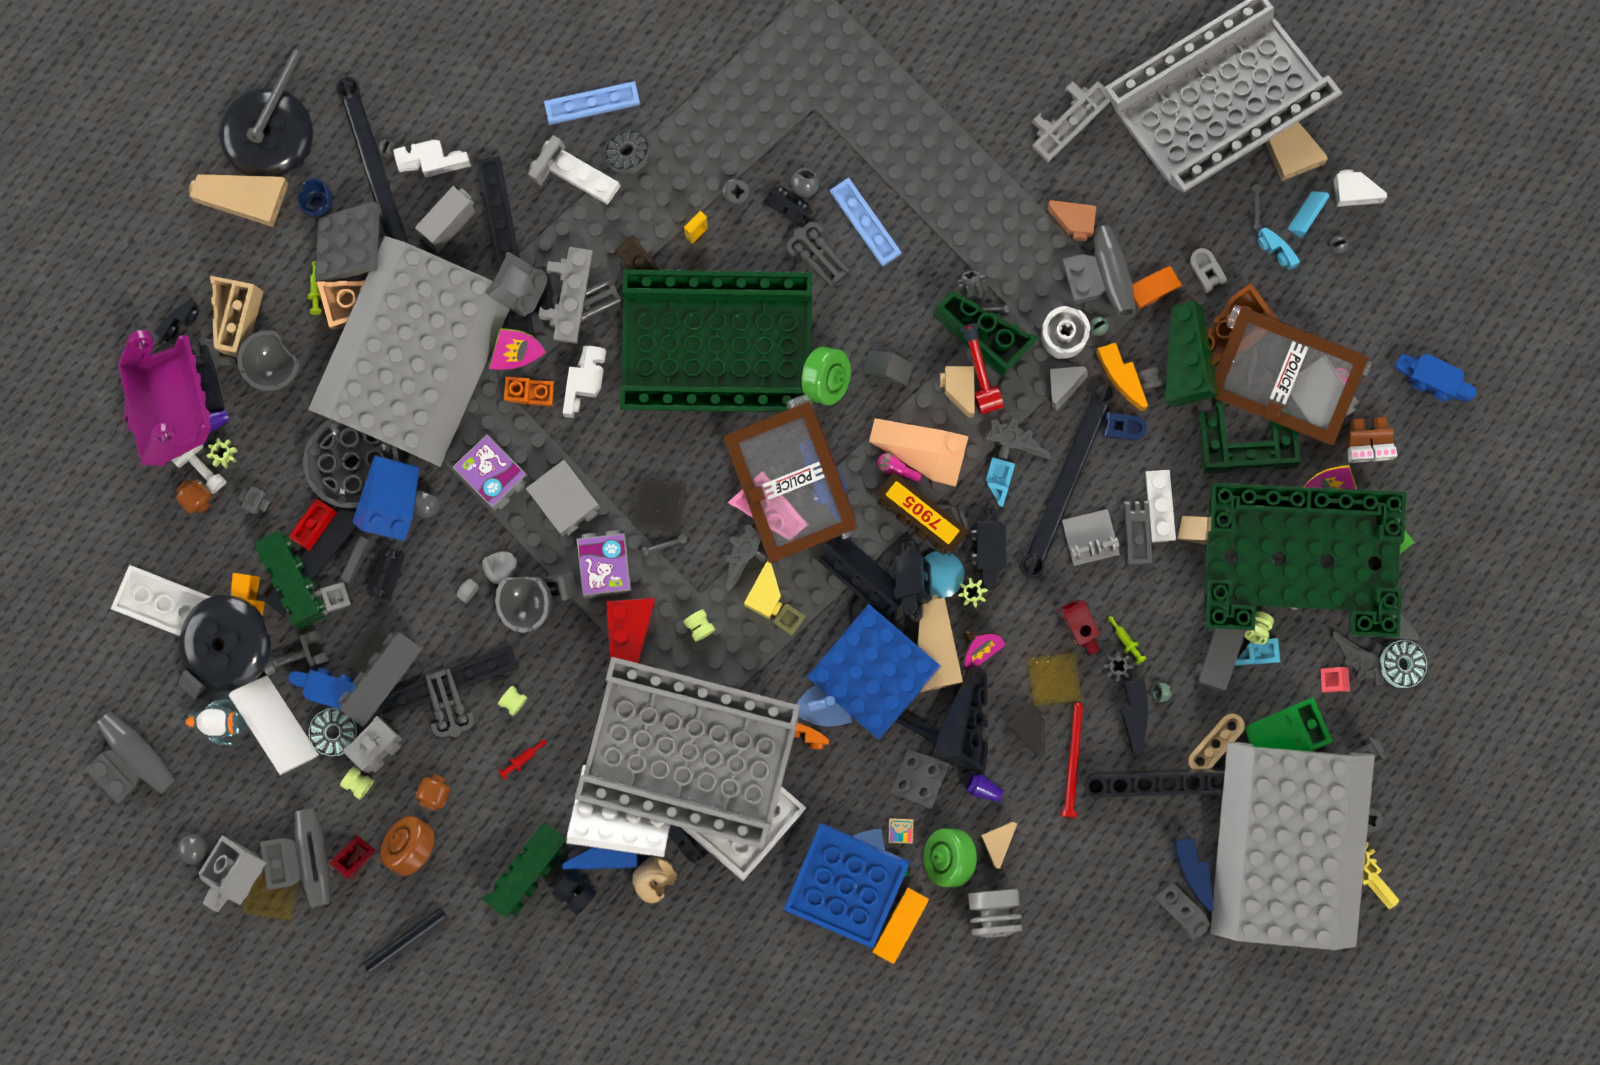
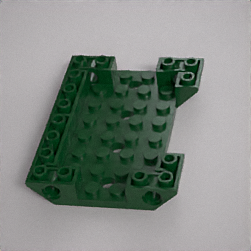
(1304, 527)

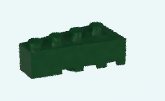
(998, 341)
(1189, 357)
(290, 580)
(526, 871)

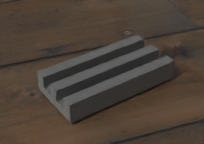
(355, 560)

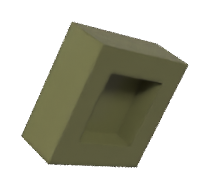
(789, 619)

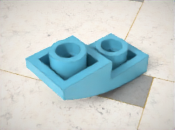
(1272, 242)

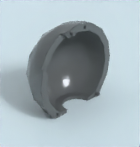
(266, 361)
(523, 602)

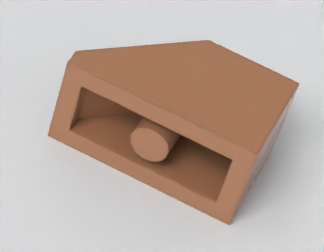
(1074, 218)

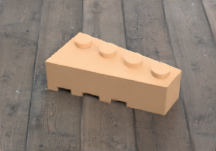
(339, 301)

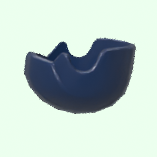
(312, 190)

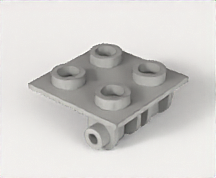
(1091, 537)

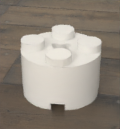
(1067, 319)

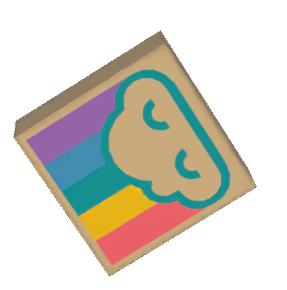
(901, 831)

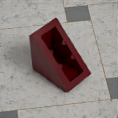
(352, 857)

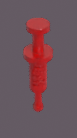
(520, 760)

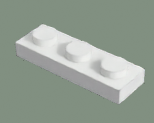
(584, 177)
(1160, 505)

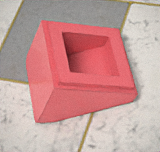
(1335, 679)

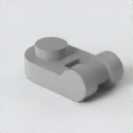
(1203, 261)

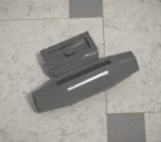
(1106, 272)
(127, 761)
(299, 860)

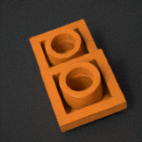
(1155, 286)
(529, 391)
(812, 737)

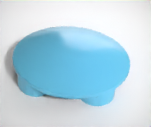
(946, 574)

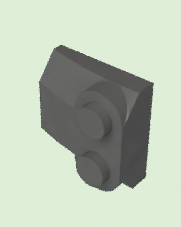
(518, 285)

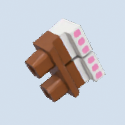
(1370, 444)

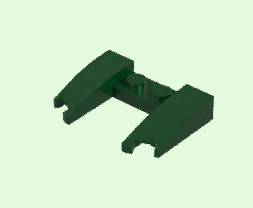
(1220, 456)

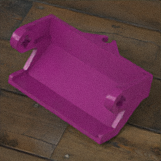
(162, 399)

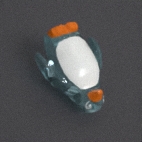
(218, 722)

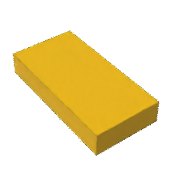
(696, 227)

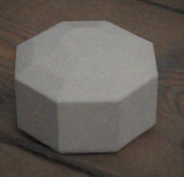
(467, 590)

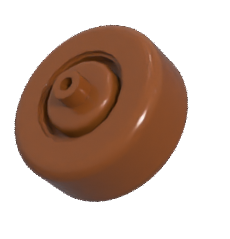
(407, 845)

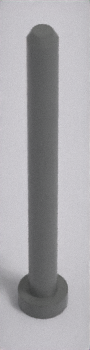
(256, 134)

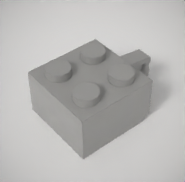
(373, 746)
(229, 873)

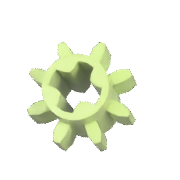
(215, 449)
(980, 591)

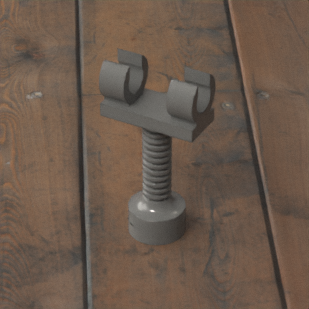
(311, 637)

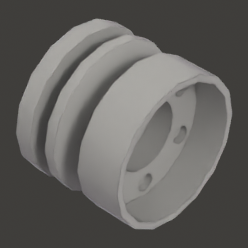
(995, 912)

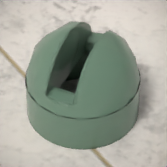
(1100, 331)
(1165, 692)

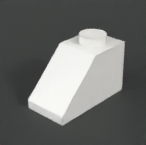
(1356, 189)

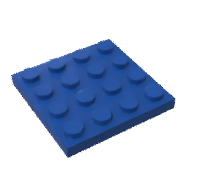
(874, 671)
(846, 885)

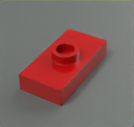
(312, 524)

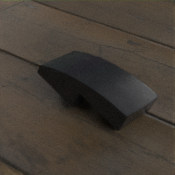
(184, 314)

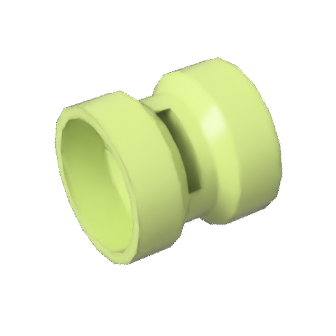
(695, 621)
(1263, 624)
(358, 784)

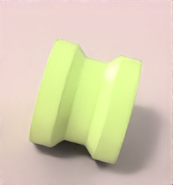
(512, 700)

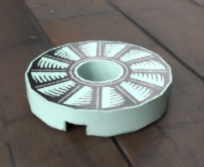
(1415, 659)
(319, 727)

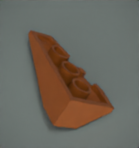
(1220, 333)

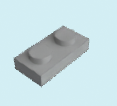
(540, 168)

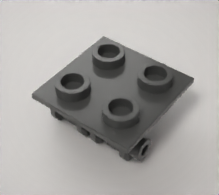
(919, 778)

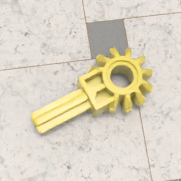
(1377, 885)

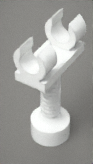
(214, 482)

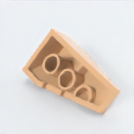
(927, 450)

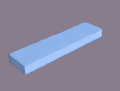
(592, 103)
(865, 222)

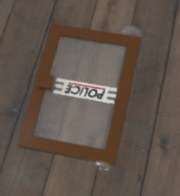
(1288, 374)
(791, 481)

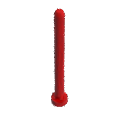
(1073, 762)

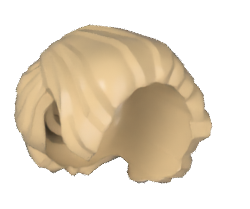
(652, 869)

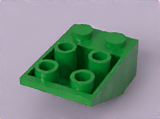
(1291, 729)

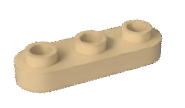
(1220, 733)

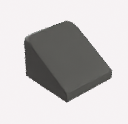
(191, 684)

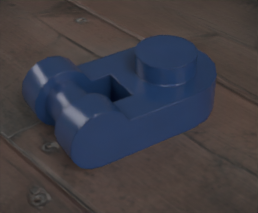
(1132, 429)

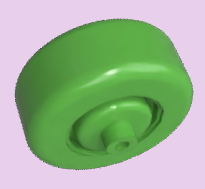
(826, 375)
(949, 857)

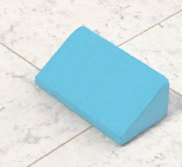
(1308, 213)

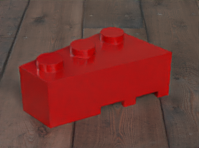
(629, 627)

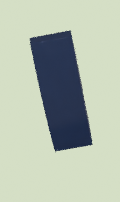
(1194, 873)

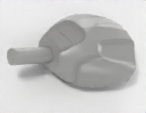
(499, 566)

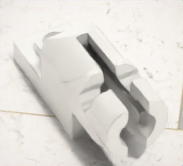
(431, 158)
(584, 380)

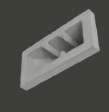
(1065, 382)

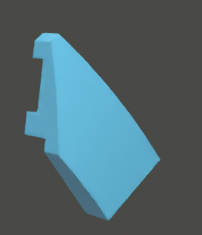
(999, 478)
(1260, 653)

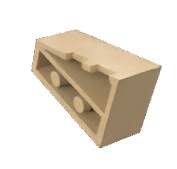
(235, 313)

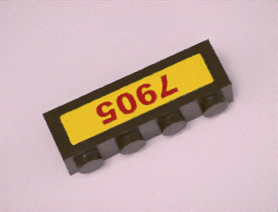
(921, 514)

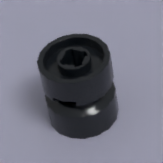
(565, 892)

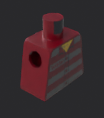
(1073, 618)

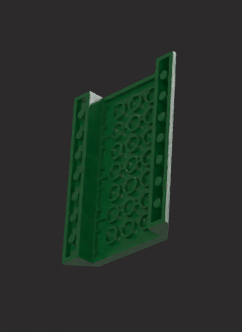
(714, 340)

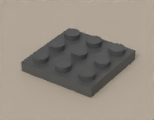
(347, 243)

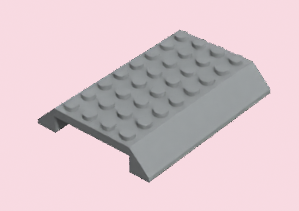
(1219, 94)
(411, 351)
(689, 753)
(1291, 846)

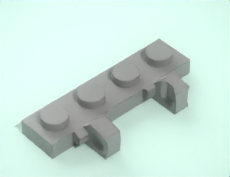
(1059, 133)
(568, 314)

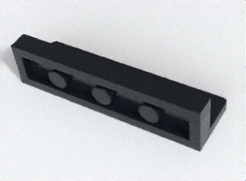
(859, 574)

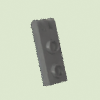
(1138, 533)

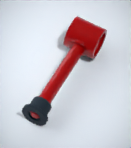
(988, 397)

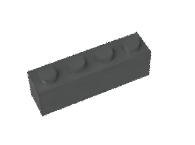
(1219, 658)
(379, 679)

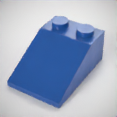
(388, 498)
(603, 859)

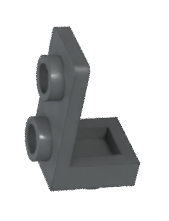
(1183, 911)

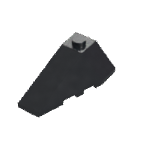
(961, 732)

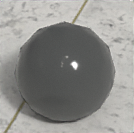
(804, 183)
(426, 504)
(192, 849)

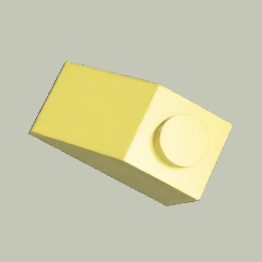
(765, 594)

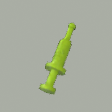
(315, 293)
(1127, 641)

